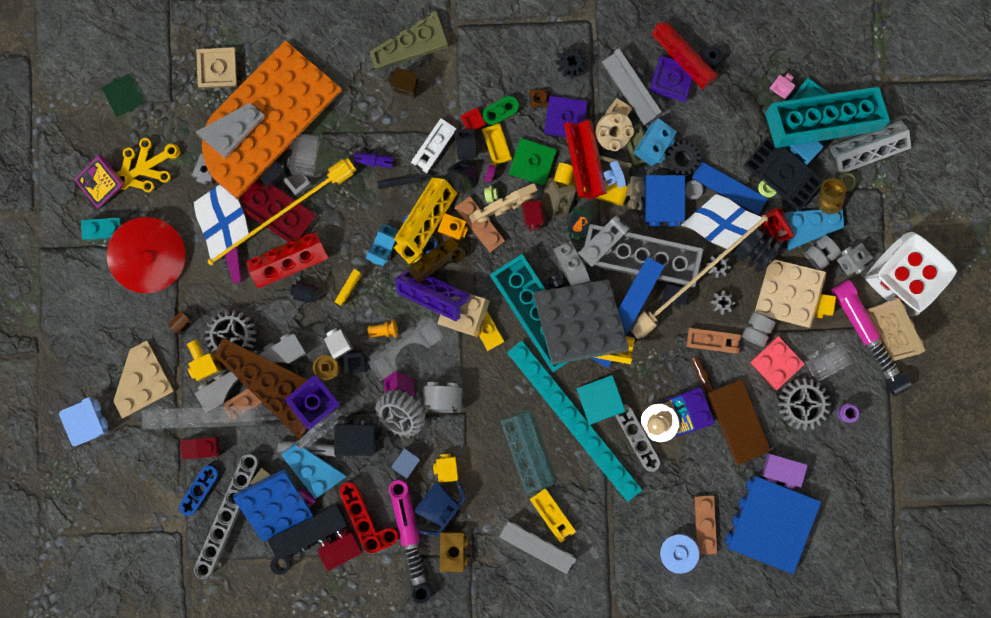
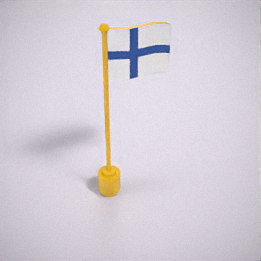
(224, 219)

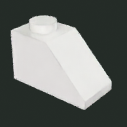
(337, 343)

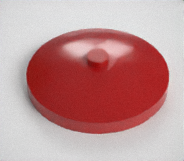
(145, 254)

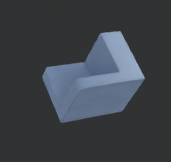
(405, 463)

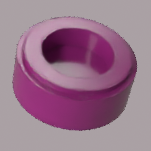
(490, 173)

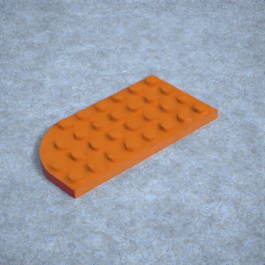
(290, 96)

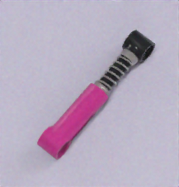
(848, 298)
(409, 539)

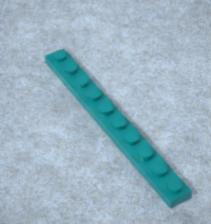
(574, 421)

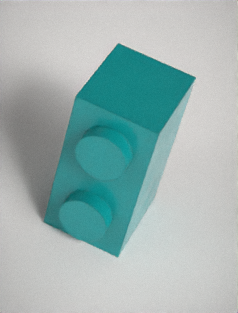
(99, 228)

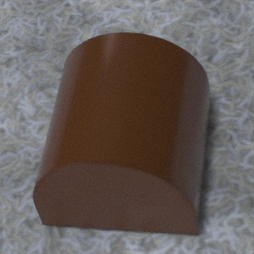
(180, 323)

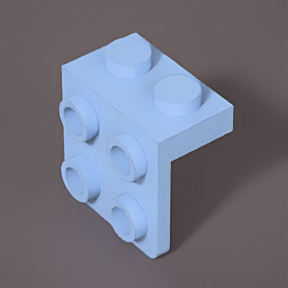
(84, 421)

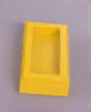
(496, 144)
(348, 287)

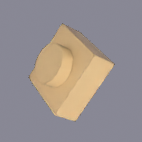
(619, 106)

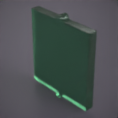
(122, 95)

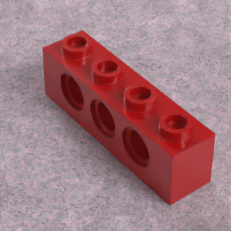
(286, 260)

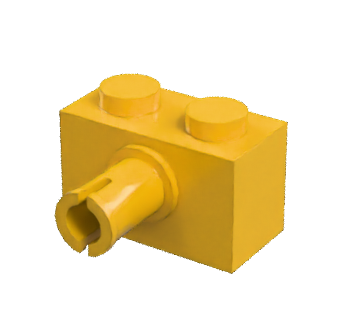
(203, 365)

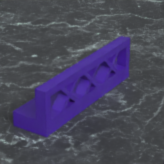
(429, 297)

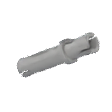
(318, 449)

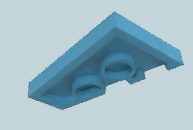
(811, 225)
(312, 471)

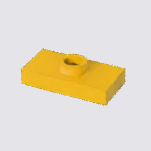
(489, 334)

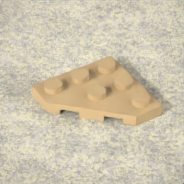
(500, 206)
(141, 381)

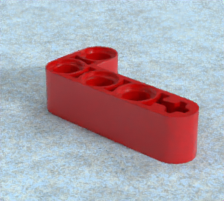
(364, 515)

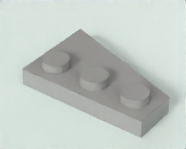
(231, 129)

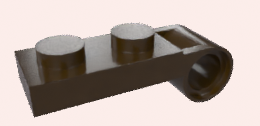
(436, 258)

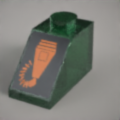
(578, 224)

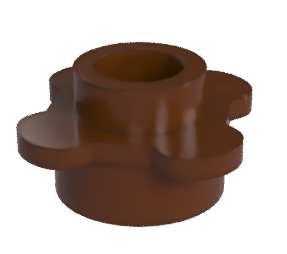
(538, 93)

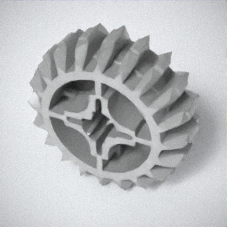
(232, 326)
(804, 412)
(400, 413)

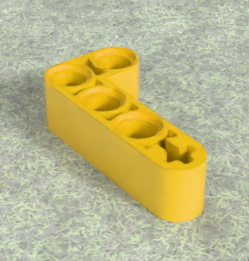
(565, 177)

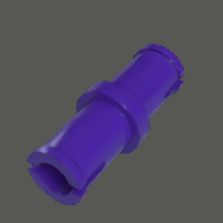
(373, 159)

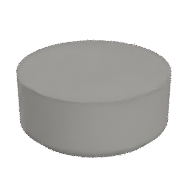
(693, 189)

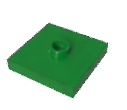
(532, 162)

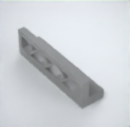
(631, 87)
(871, 143)
(537, 547)

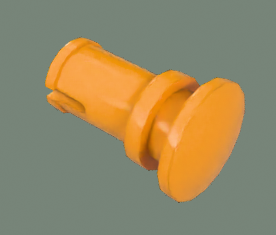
(384, 330)

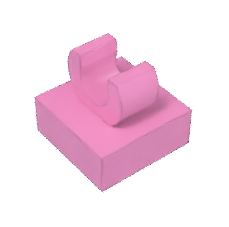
(783, 85)

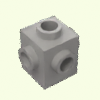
(854, 259)

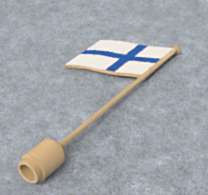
(721, 224)

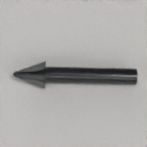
(421, 177)

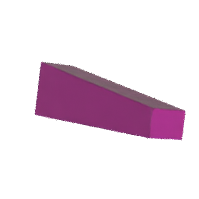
(233, 262)

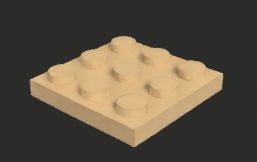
(790, 293)
(896, 329)

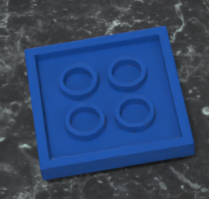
(273, 505)

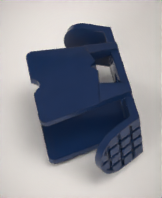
(439, 507)

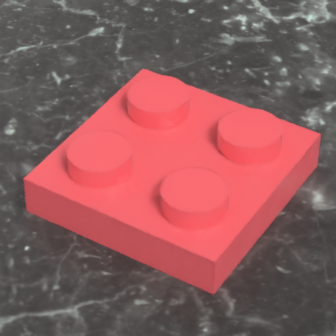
(777, 363)

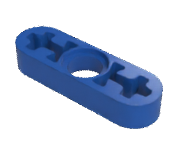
(195, 505)

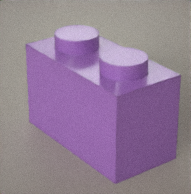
(783, 470)

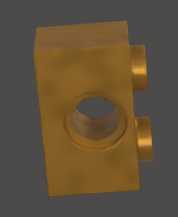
(452, 563)

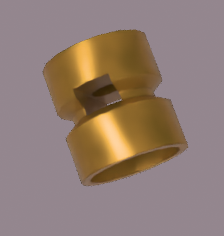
(832, 196)
(326, 367)

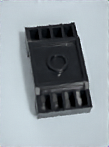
(783, 174)

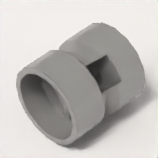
(817, 257)
(758, 329)

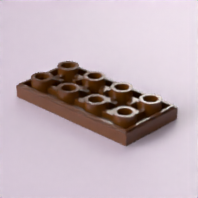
(738, 422)

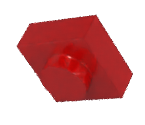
(472, 119)

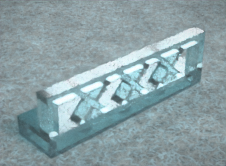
(530, 451)

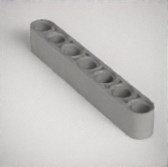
(220, 522)

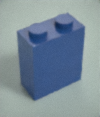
(664, 200)

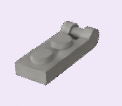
(603, 241)

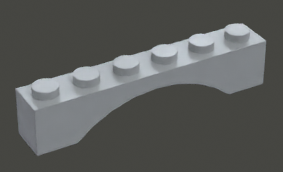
(217, 393)

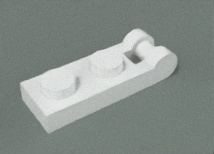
(434, 145)

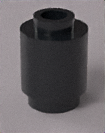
(304, 292)

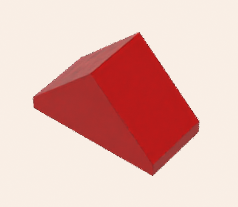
(778, 225)

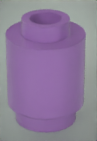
(853, 412)

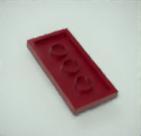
(265, 204)

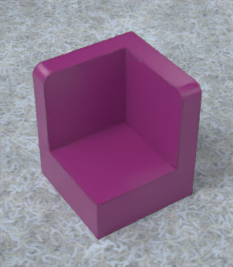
(399, 381)

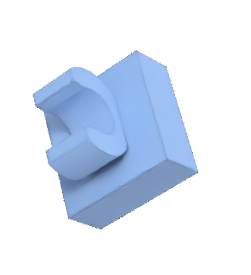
(614, 175)

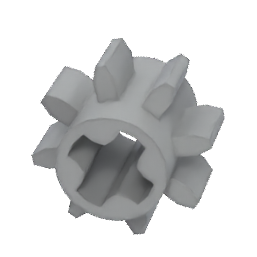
(714, 269)
(719, 306)

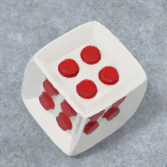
(912, 272)

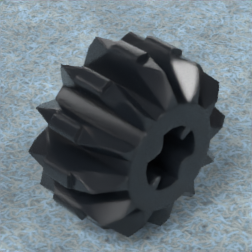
(579, 62)

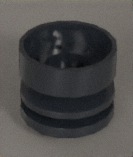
(758, 249)

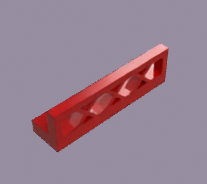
(684, 54)
(586, 159)

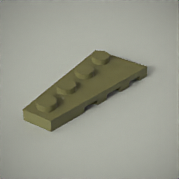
(417, 41)

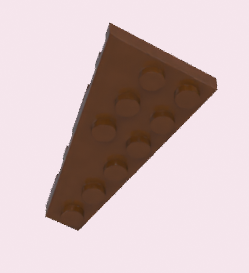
(265, 380)

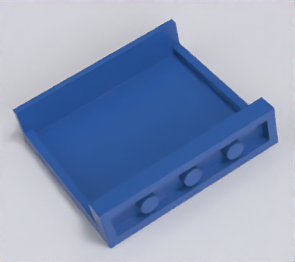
(772, 524)

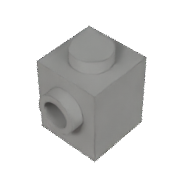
(201, 172)

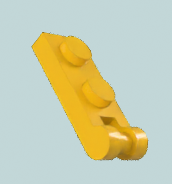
(552, 514)

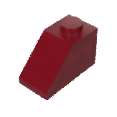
(200, 448)

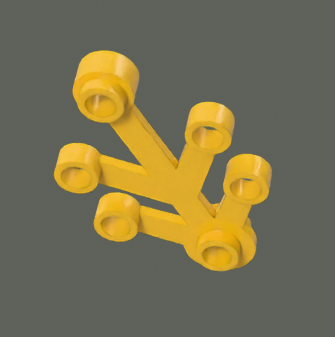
(144, 167)

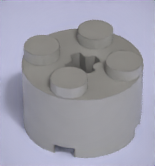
(442, 398)

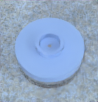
(680, 553)

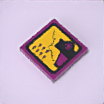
(99, 181)

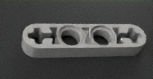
(634, 439)

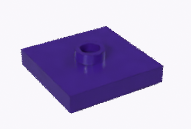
(670, 80)
(561, 111)

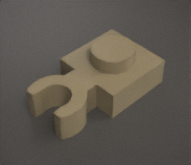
(635, 190)

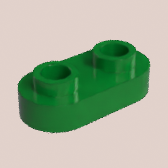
(500, 110)

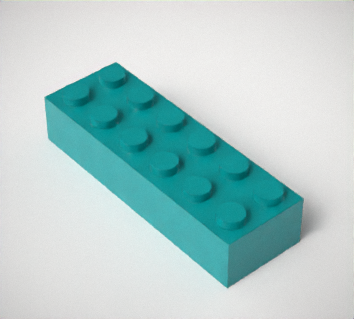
(827, 117)
(517, 285)

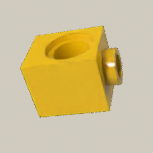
(400, 248)

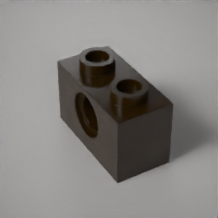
(404, 82)

